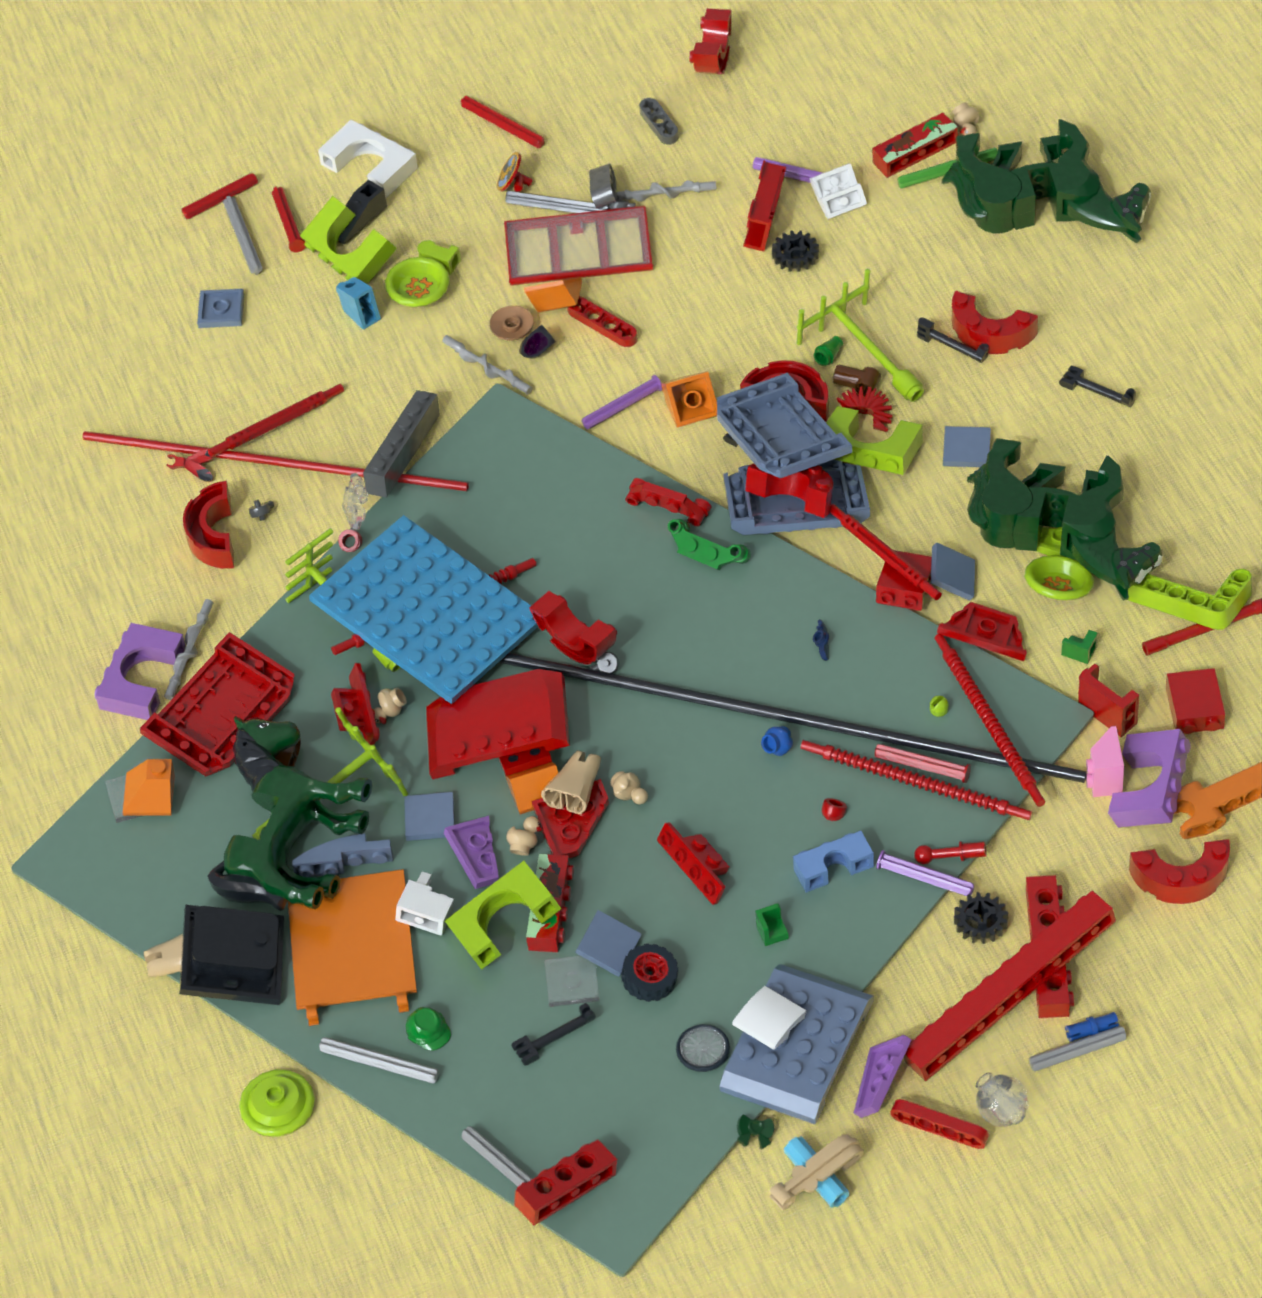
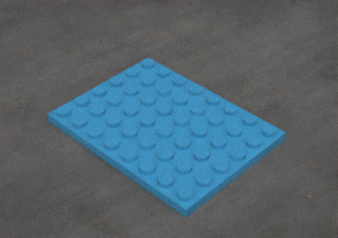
(426, 609)

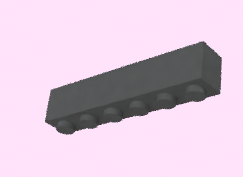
(401, 443)

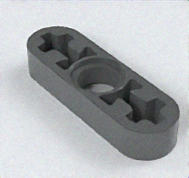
(658, 128)

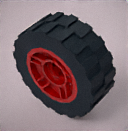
(646, 959)

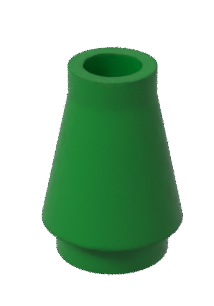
(826, 352)

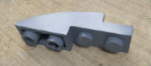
(344, 851)

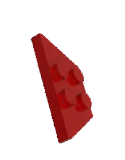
(986, 629)

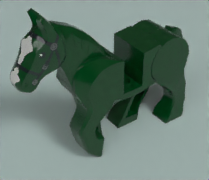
(1005, 196)
(1016, 510)

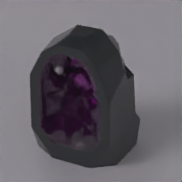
(536, 343)

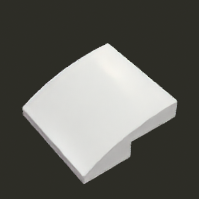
(838, 191)
(769, 1017)

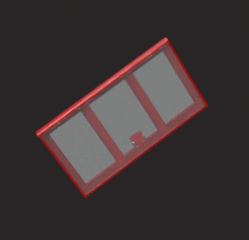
(578, 245)

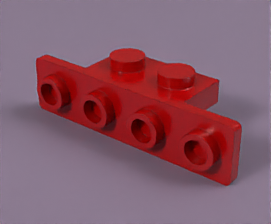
(356, 705)
(696, 859)

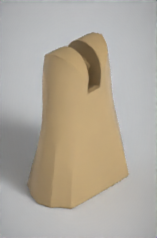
(573, 783)
(164, 958)

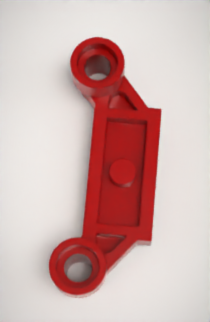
(669, 499)

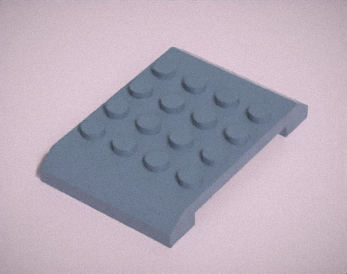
(804, 1066)

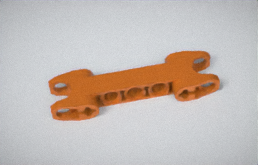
(1211, 803)

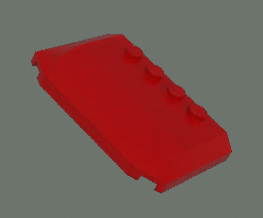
(200, 717)
(497, 720)

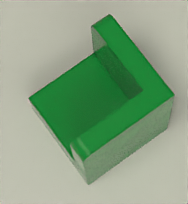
(1079, 648)
(771, 925)

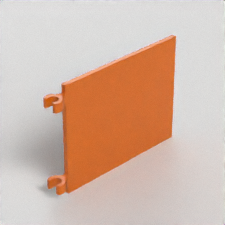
(352, 945)

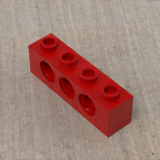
(582, 1173)

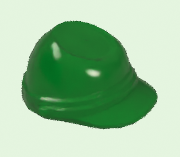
(427, 1028)

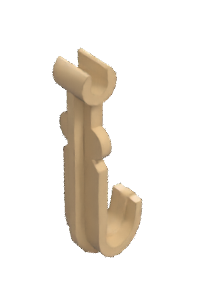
(838, 1154)

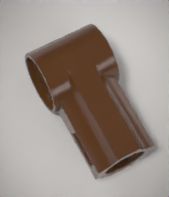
(856, 378)

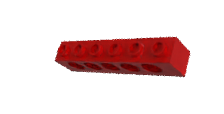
(1038, 891)

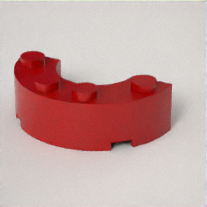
(713, 52)
(998, 334)
(808, 380)
(810, 485)
(198, 519)
(569, 634)
(1181, 883)

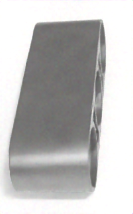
(603, 185)

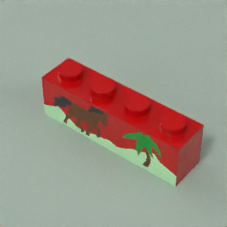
(914, 145)
(555, 874)

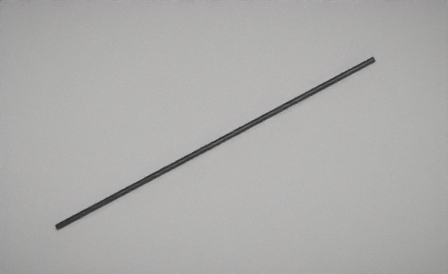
(791, 716)

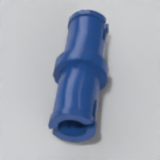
(1091, 1026)

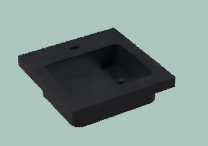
(232, 954)

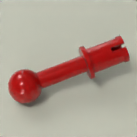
(925, 854)

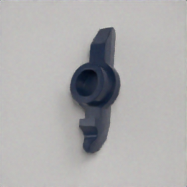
(821, 639)

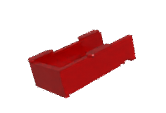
(764, 206)

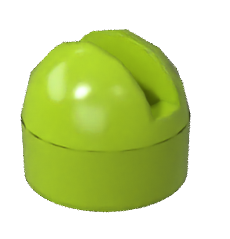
(941, 708)

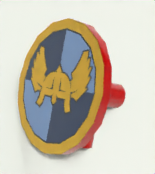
(510, 172)

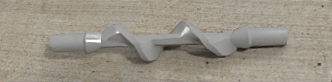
(671, 192)
(490, 370)
(190, 650)

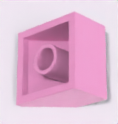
(1105, 765)

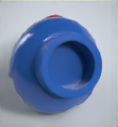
(777, 740)

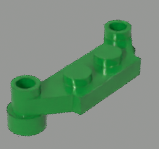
(705, 550)

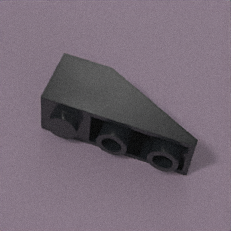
(366, 205)

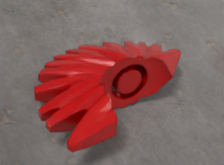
(868, 404)

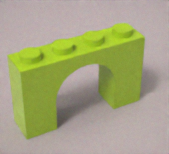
(323, 236)
(888, 455)
(472, 920)

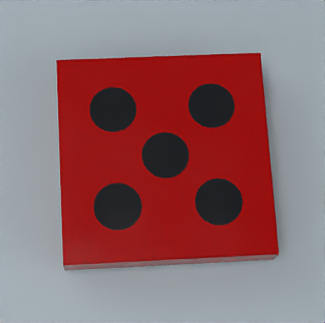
(524, 760)

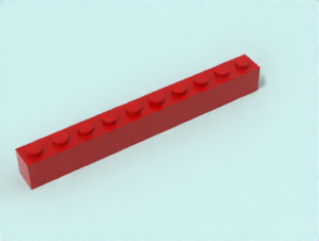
(1009, 985)

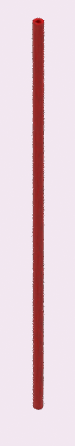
(268, 460)

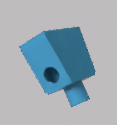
(357, 296)

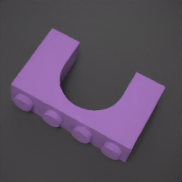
(137, 645)
(1159, 800)

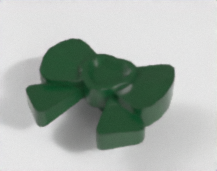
(748, 1127)

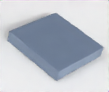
(220, 308)
(966, 446)
(953, 571)
(428, 815)
(607, 942)

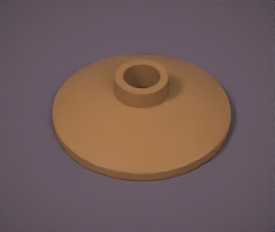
(511, 323)

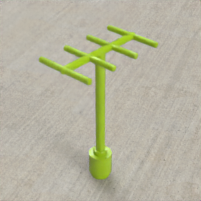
(902, 380)
(314, 575)
(370, 752)

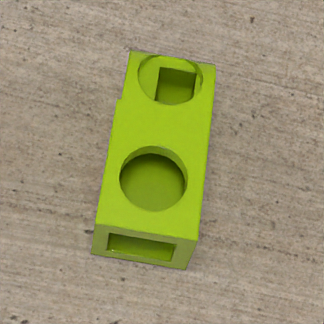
(448, 257)

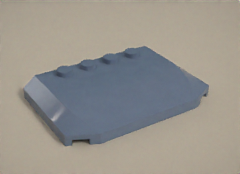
(779, 427)
(786, 513)

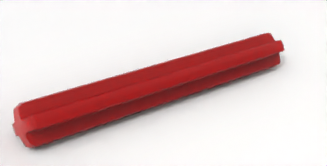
(502, 122)

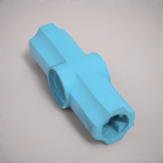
(831, 1189)

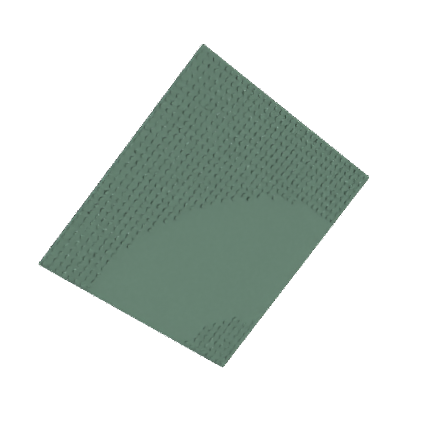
(725, 632)

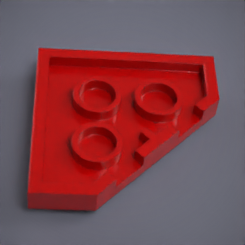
(568, 831)

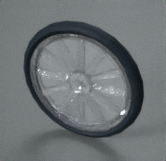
(703, 1048)

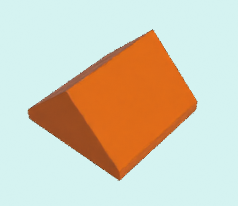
(554, 294)
(528, 785)

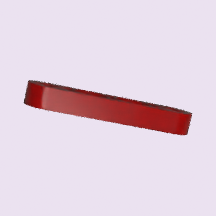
(598, 324)
(939, 1124)

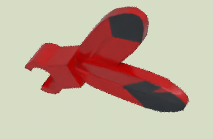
(193, 465)

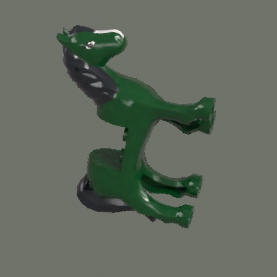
(259, 867)

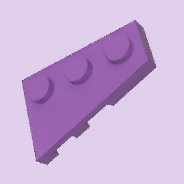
(474, 850)
(879, 1073)

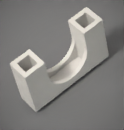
(357, 140)

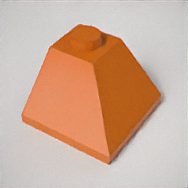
(690, 398)
(149, 789)

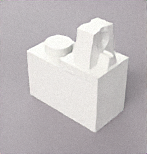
(422, 907)

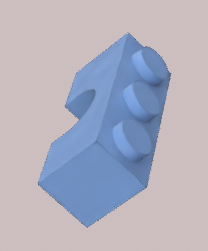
(849, 851)

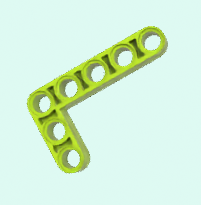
(1194, 605)

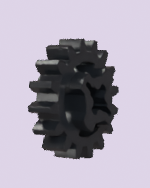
(795, 251)
(968, 920)

